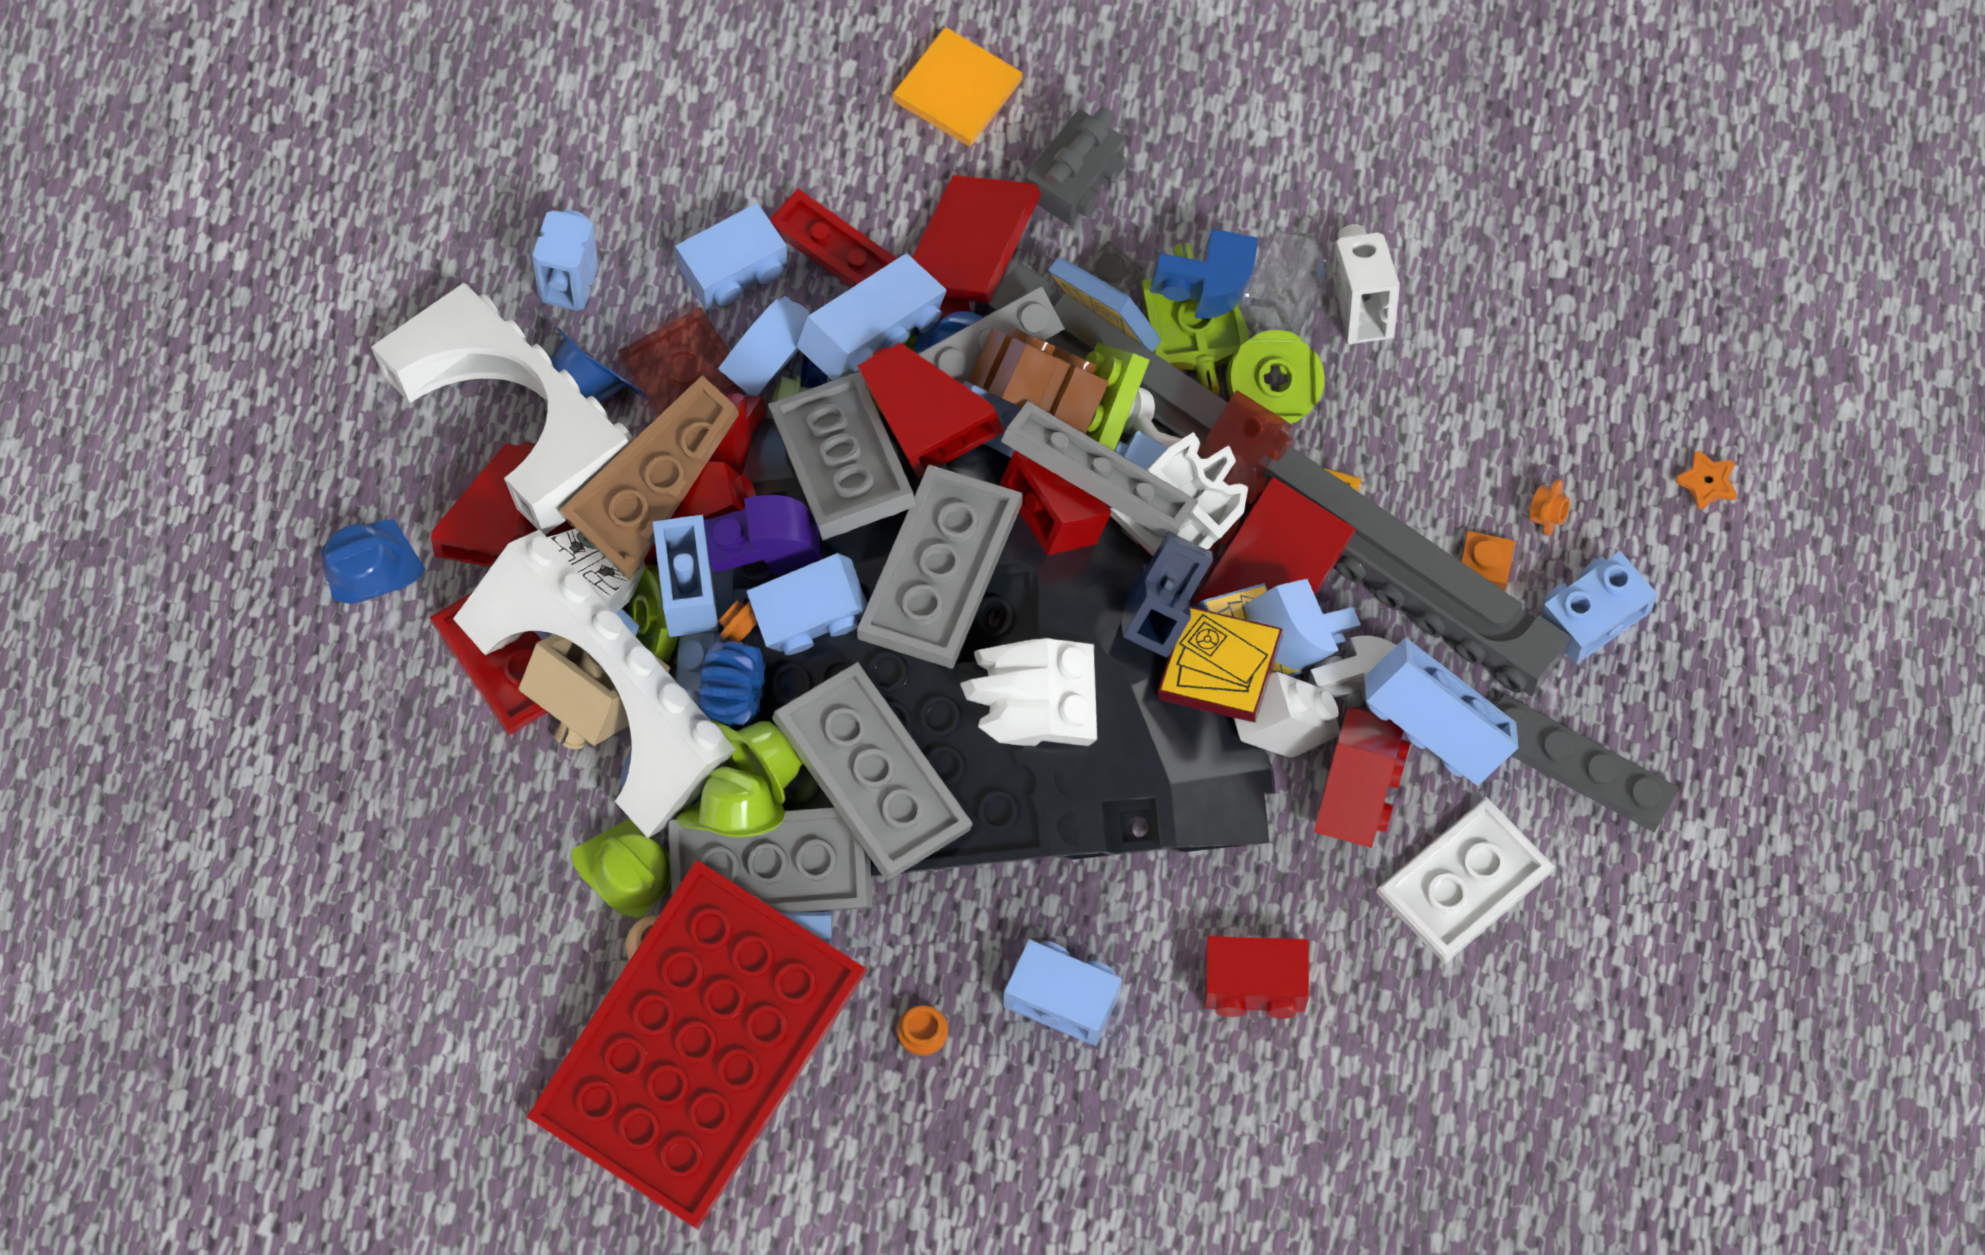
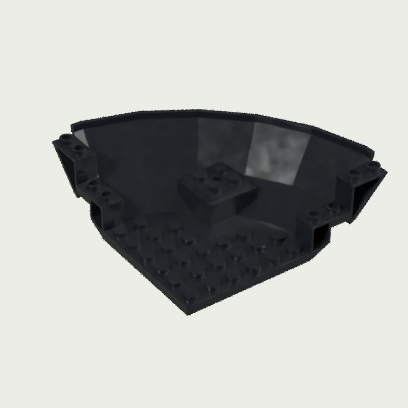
(1049, 799)

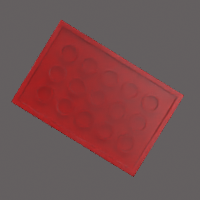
(697, 1044)

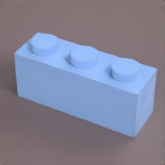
(872, 317)
(1440, 712)

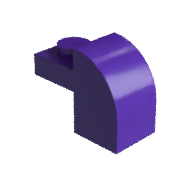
(767, 530)

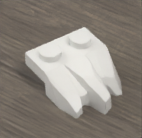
(1203, 480)
(1037, 692)

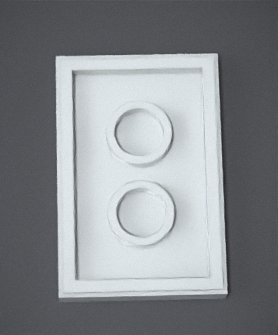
(1465, 880)

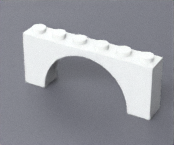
(468, 340)
(670, 735)

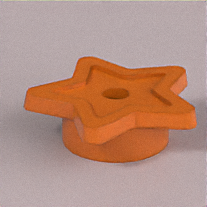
(1708, 492)

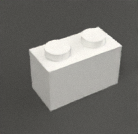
(1291, 717)

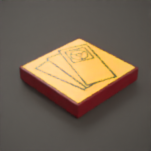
(1221, 665)

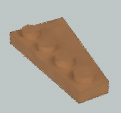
(650, 477)

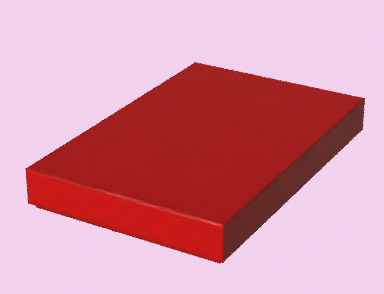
(975, 234)
(1280, 544)
(494, 674)

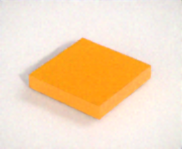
(957, 86)

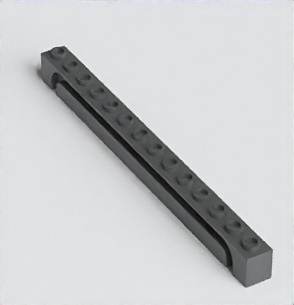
(1383, 551)

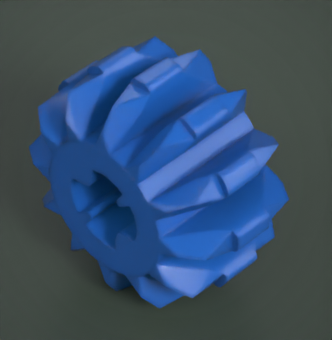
(732, 683)

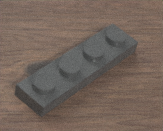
(1589, 767)

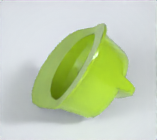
(763, 751)
(734, 805)
(624, 868)

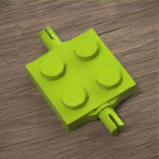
(1189, 340)

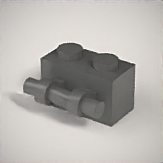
(1078, 165)

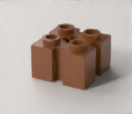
(1034, 371)

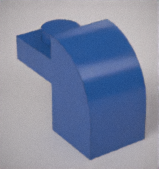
(1214, 282)

